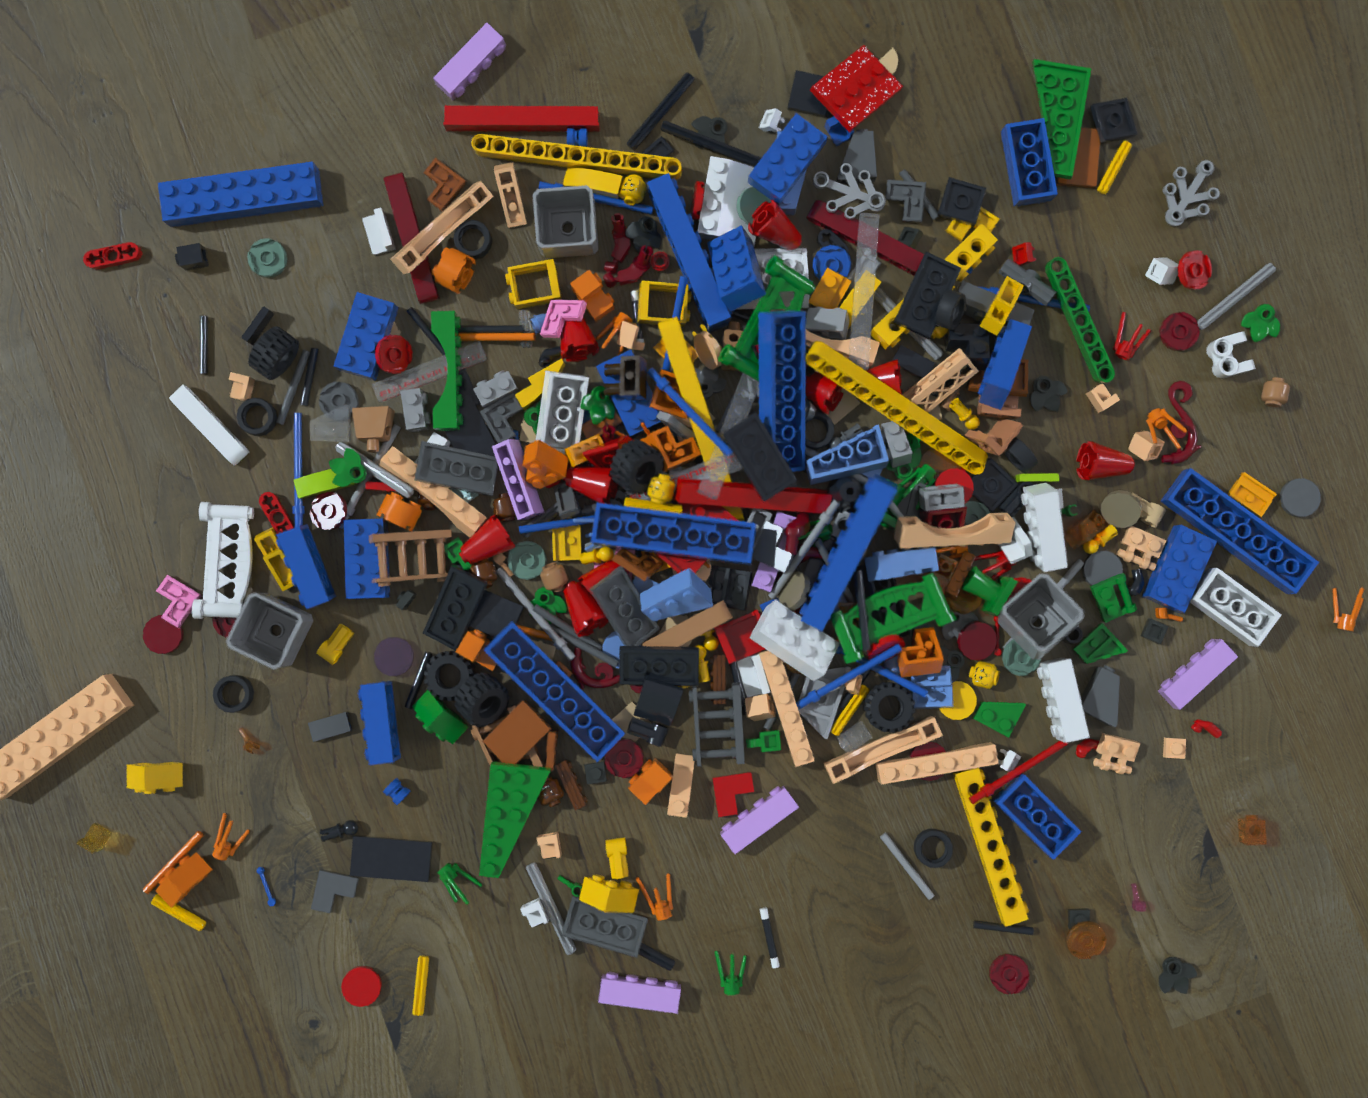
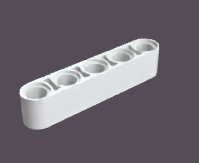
(209, 424)

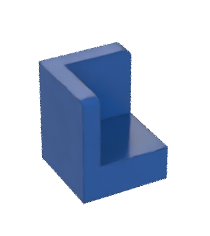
(837, 131)

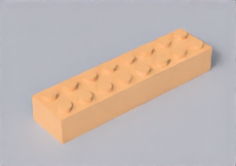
(61, 732)

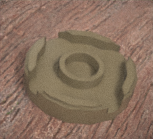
(1121, 509)
(794, 591)

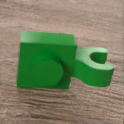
(453, 549)
(767, 741)

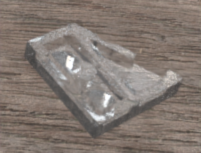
(332, 426)

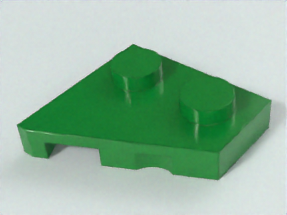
(1098, 645)
(999, 715)

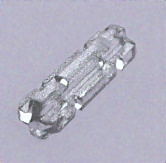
(524, 316)

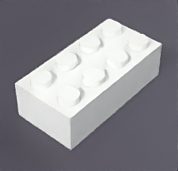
(560, 409)
(1044, 526)
(1234, 607)
(794, 641)
(1063, 700)

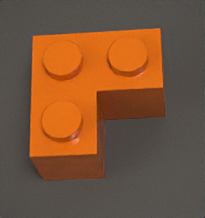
(589, 288)
(673, 453)
(543, 464)
(473, 649)
(923, 656)
(650, 781)
(180, 881)

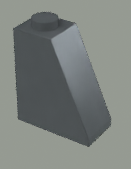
(860, 156)
(1102, 696)

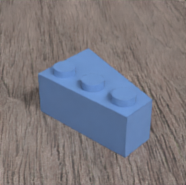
(901, 563)
(676, 596)

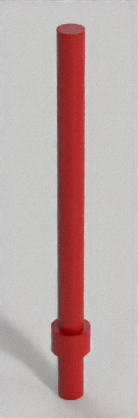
(988, 790)

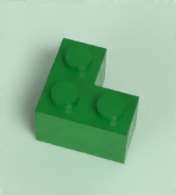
(439, 718)

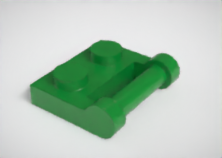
(1107, 600)

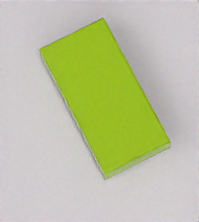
(1047, 477)

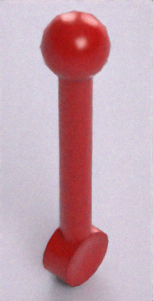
(997, 652)

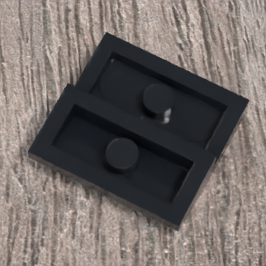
(730, 586)
(658, 701)

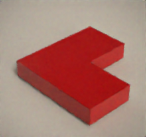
(727, 787)

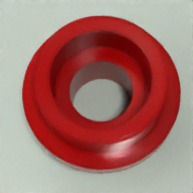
(660, 255)

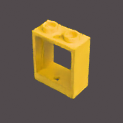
(529, 268)
(644, 288)

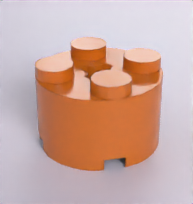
(454, 270)
(399, 512)

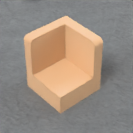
(628, 336)
(242, 386)
(1101, 398)
(1143, 446)
(760, 707)
(549, 845)

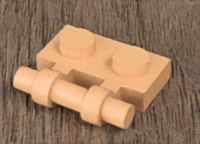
(1144, 542)
(1117, 747)

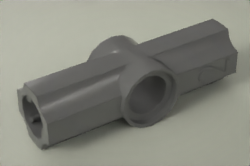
(1031, 281)

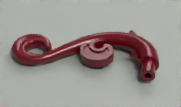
(1191, 446)
(583, 679)

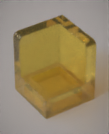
(95, 838)

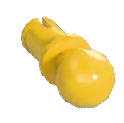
(971, 421)
(1100, 539)
(597, 555)
(710, 642)
(703, 667)

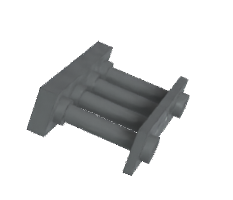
(734, 732)

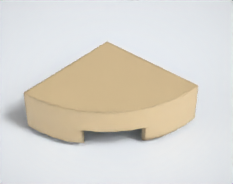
(890, 61)

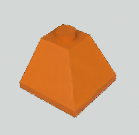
(662, 401)

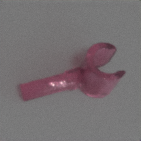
(1137, 905)

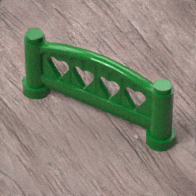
(783, 280)
(933, 607)

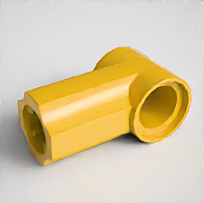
(332, 648)
(616, 852)

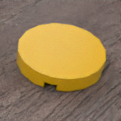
(964, 702)

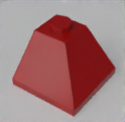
(603, 454)

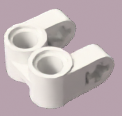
(1226, 356)

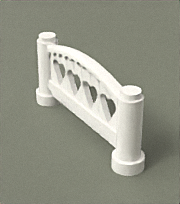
(220, 518)

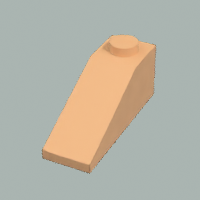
(510, 194)
(681, 785)

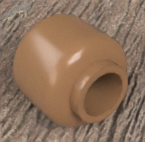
(1275, 392)
(554, 577)

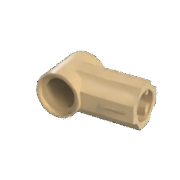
(1151, 512)

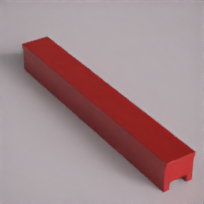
(521, 118)
(744, 495)

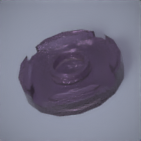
(393, 656)

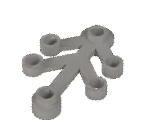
(851, 192)
(1188, 196)

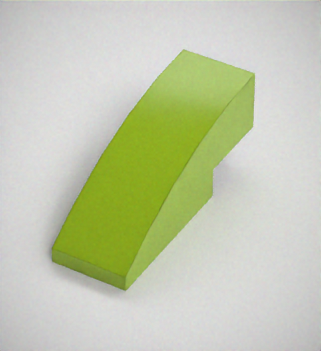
(317, 483)

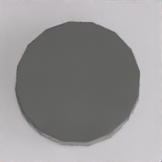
(336, 395)
(1300, 497)
(1101, 567)

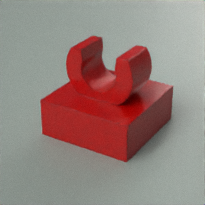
(1023, 254)

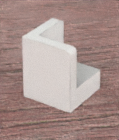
(1162, 271)
(535, 912)

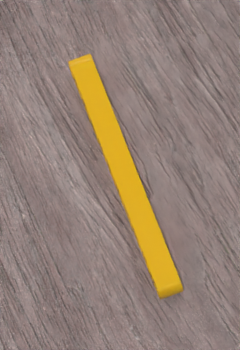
(569, 151)
(691, 390)
(896, 407)

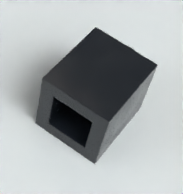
(191, 256)

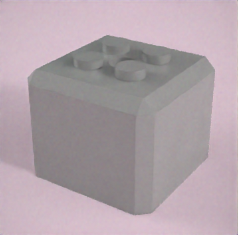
(561, 206)
(1048, 602)
(254, 635)

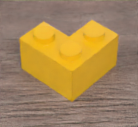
(151, 776)
(608, 894)

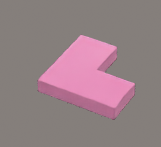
(558, 313)
(182, 600)

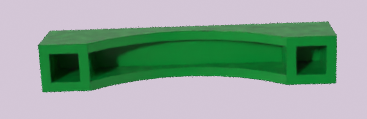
(446, 412)

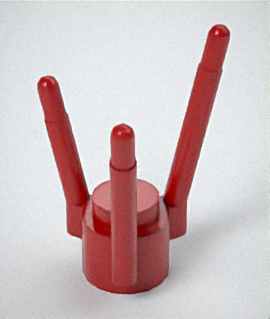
(1126, 349)
(1002, 562)

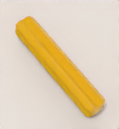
(1114, 167)
(645, 504)
(849, 710)
(179, 913)
(420, 985)

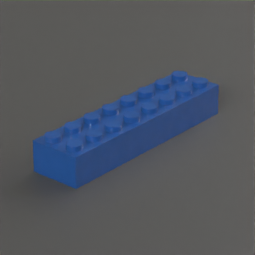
(240, 194)
(688, 251)
(783, 382)
(1239, 531)
(673, 534)
(849, 551)
(554, 691)

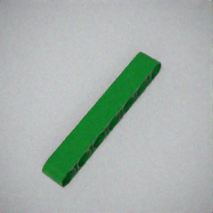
(1079, 310)

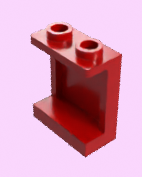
(735, 637)

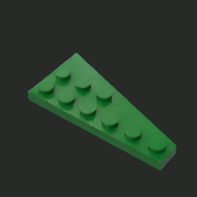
(1062, 102)
(509, 802)

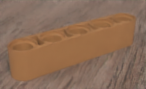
(692, 627)

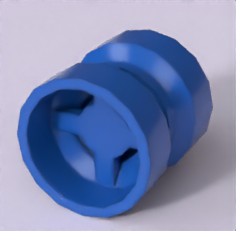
(572, 137)
(393, 788)

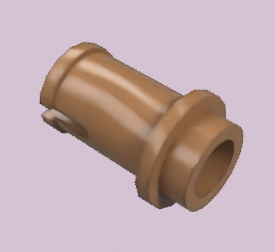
(945, 403)

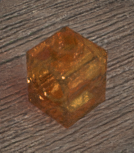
(1258, 837)

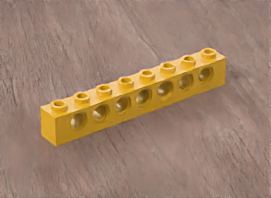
(982, 239)
(1008, 914)

